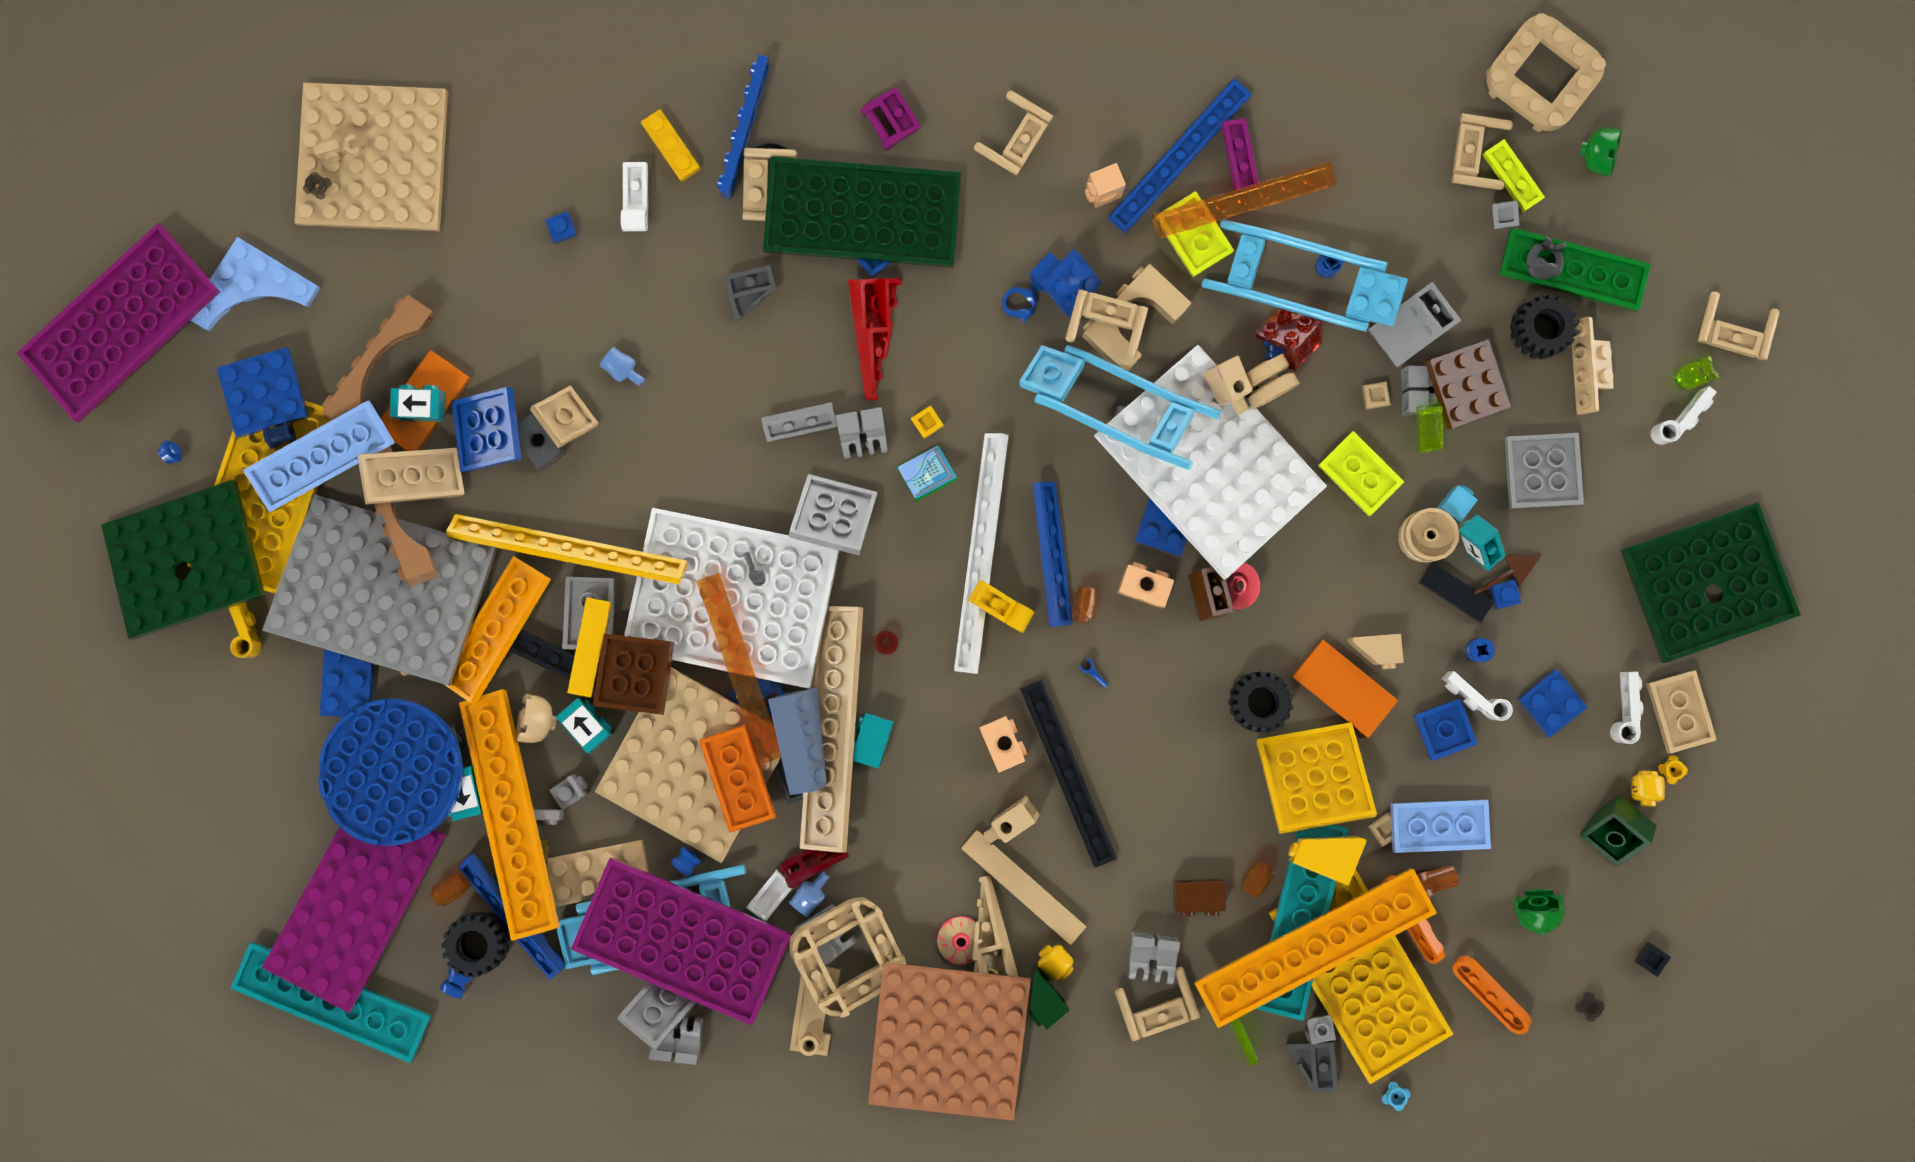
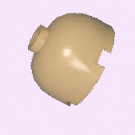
(534, 719)

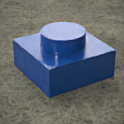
(561, 227)
(872, 268)
(1505, 594)

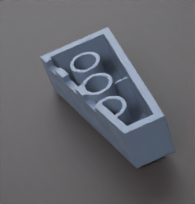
(800, 739)

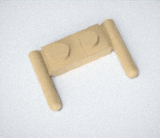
(1024, 138)
(1469, 150)
(756, 180)
(1111, 312)
(1735, 337)
(1161, 1016)

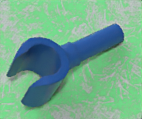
(1093, 673)

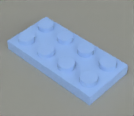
(1440, 826)

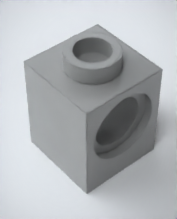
(1505, 214)

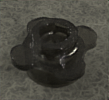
(313, 179)
(1595, 1011)

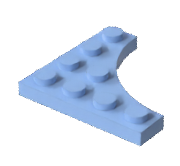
(251, 275)

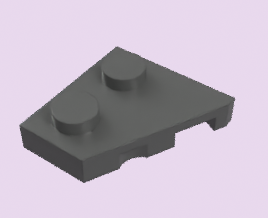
(748, 289)
(1317, 1064)

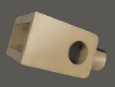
(1229, 384)
(1020, 816)

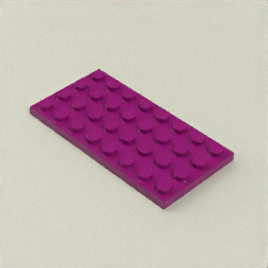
(118, 322)
(349, 915)
(681, 941)

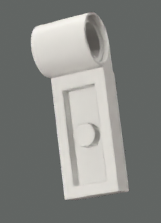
(635, 197)
(1686, 419)
(1474, 699)
(1631, 709)

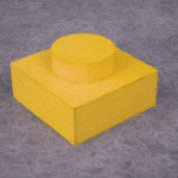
(927, 422)

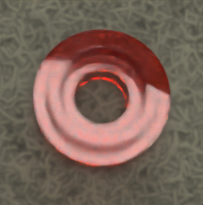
(886, 650)

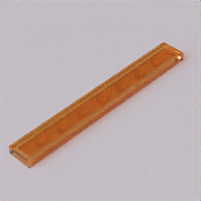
(1243, 200)
(739, 668)

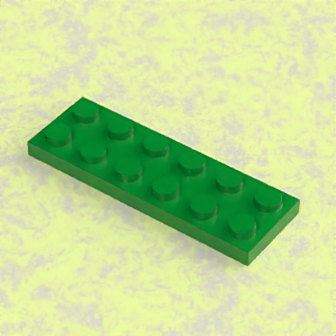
(1584, 271)

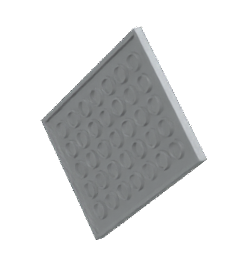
(349, 598)

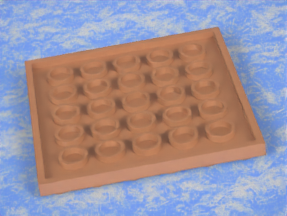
(948, 1041)

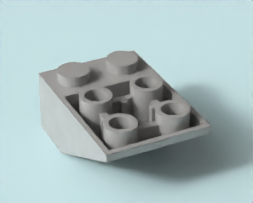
(1417, 325)

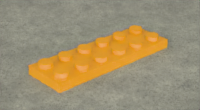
(497, 627)

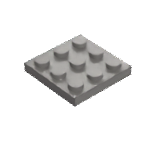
(1543, 470)
(833, 514)

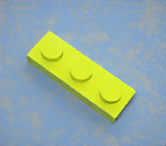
(1512, 172)

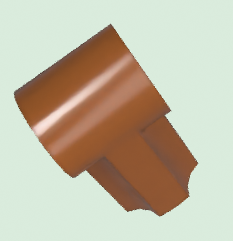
(1438, 879)

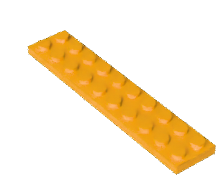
(509, 815)
(1315, 947)

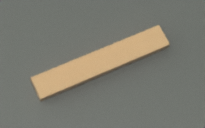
(1023, 887)

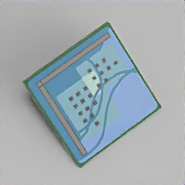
(927, 473)

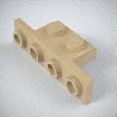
(1591, 367)

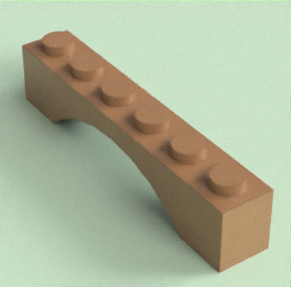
(406, 322)
(415, 559)

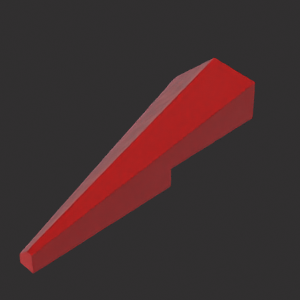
(872, 311)

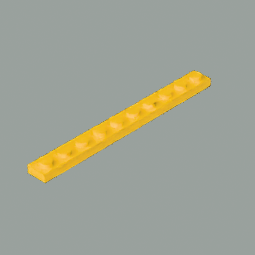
(567, 549)

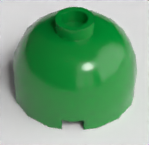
(1601, 150)
(1539, 910)

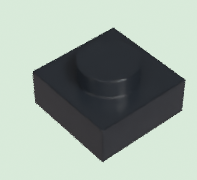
(1652, 959)

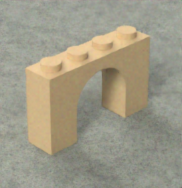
(1147, 288)

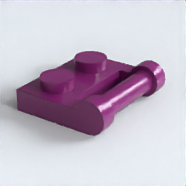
(897, 114)

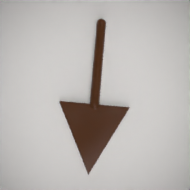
(1519, 567)

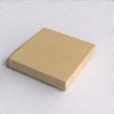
(564, 416)

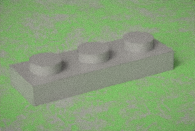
(799, 422)

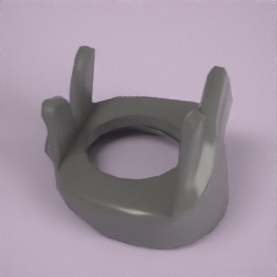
(1538, 266)

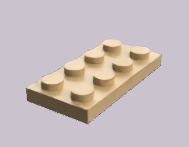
(410, 475)
(577, 874)

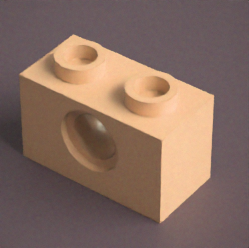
(1105, 186)
(1131, 586)
(1003, 758)

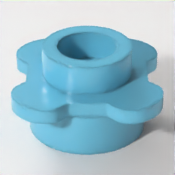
(1400, 1102)

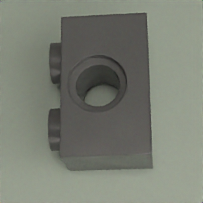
(543, 455)

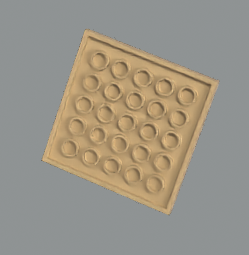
(401, 162)
(664, 772)

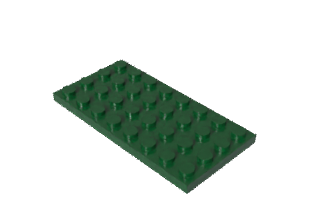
(861, 212)

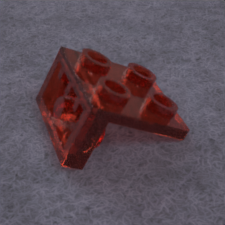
(1293, 332)

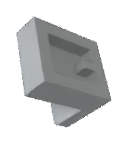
(569, 791)
(548, 816)
(1320, 1029)

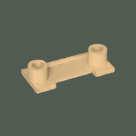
(810, 1021)

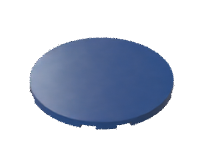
(390, 772)

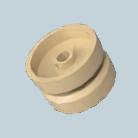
(1267, 380)
(1442, 532)

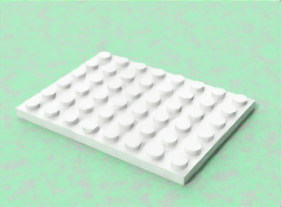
(1241, 474)
(776, 619)

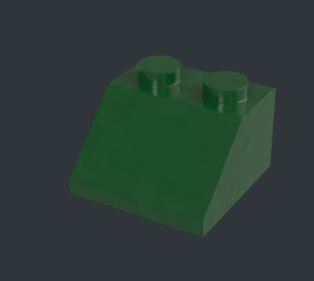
(1619, 830)
(1045, 1001)

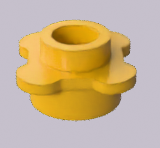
(1680, 769)

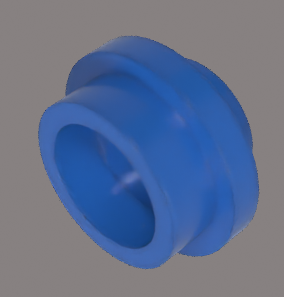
(170, 452)

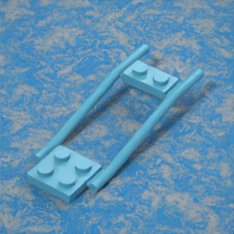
(1373, 298)
(1055, 372)
(710, 884)

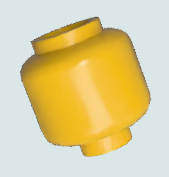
(1648, 788)
(1055, 962)

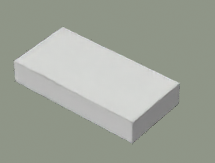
(769, 896)

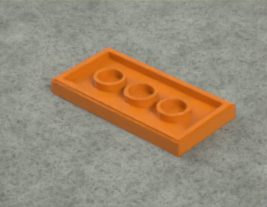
(431, 371)
(1345, 688)
(737, 778)

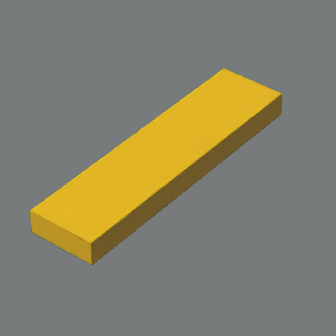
(589, 647)

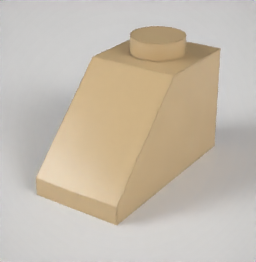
(1380, 649)

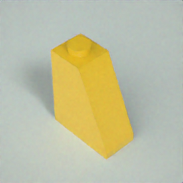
(1328, 855)

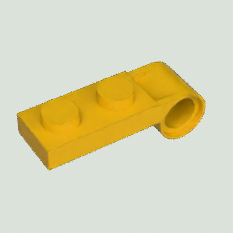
(1001, 606)
(245, 625)

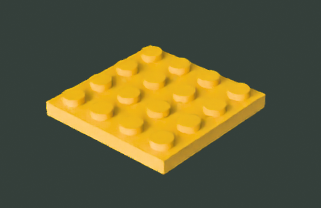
(1316, 778)

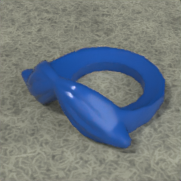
(1025, 313)

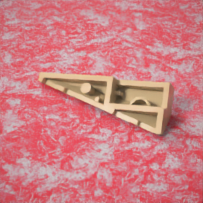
(991, 943)

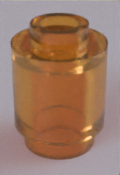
(1085, 604)
(1257, 879)
(449, 889)

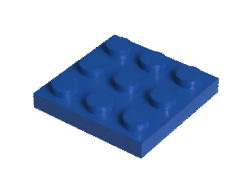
(262, 392)
(486, 429)

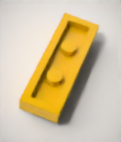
(670, 145)

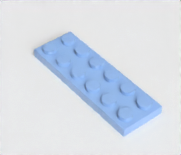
(318, 456)

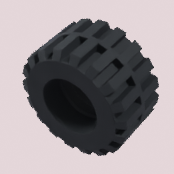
(1557, 313)
(1281, 702)
(456, 949)

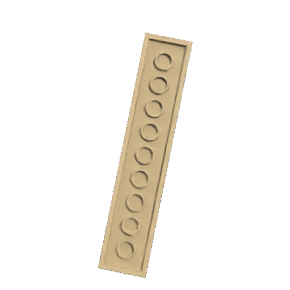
(836, 677)

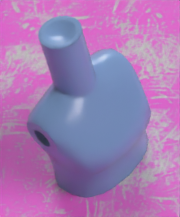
(621, 367)
(809, 895)

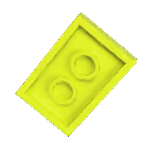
(1199, 246)
(1361, 473)

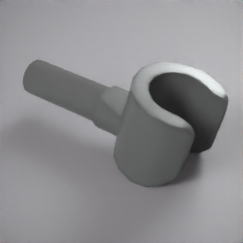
(755, 576)

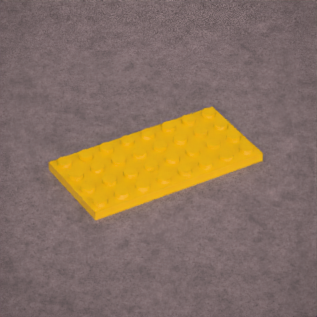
(272, 531)
(1378, 1002)

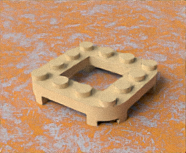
(1525, 100)
(829, 925)

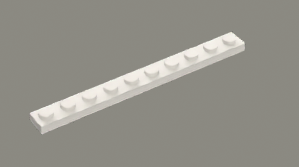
(981, 549)

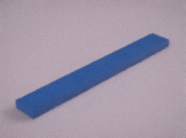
(1179, 156)

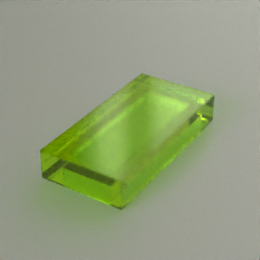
(1429, 428)
(1244, 1042)

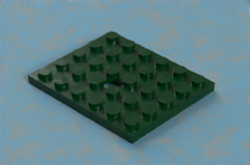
(198, 529)
(1723, 552)

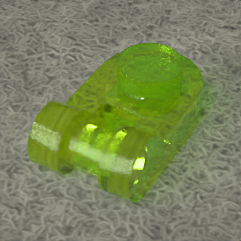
(1690, 375)

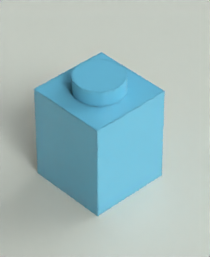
(1458, 502)

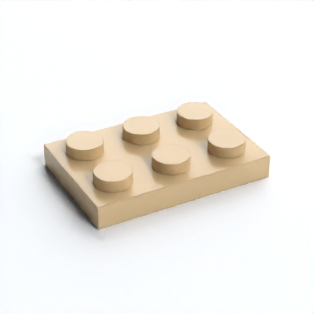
(1681, 711)

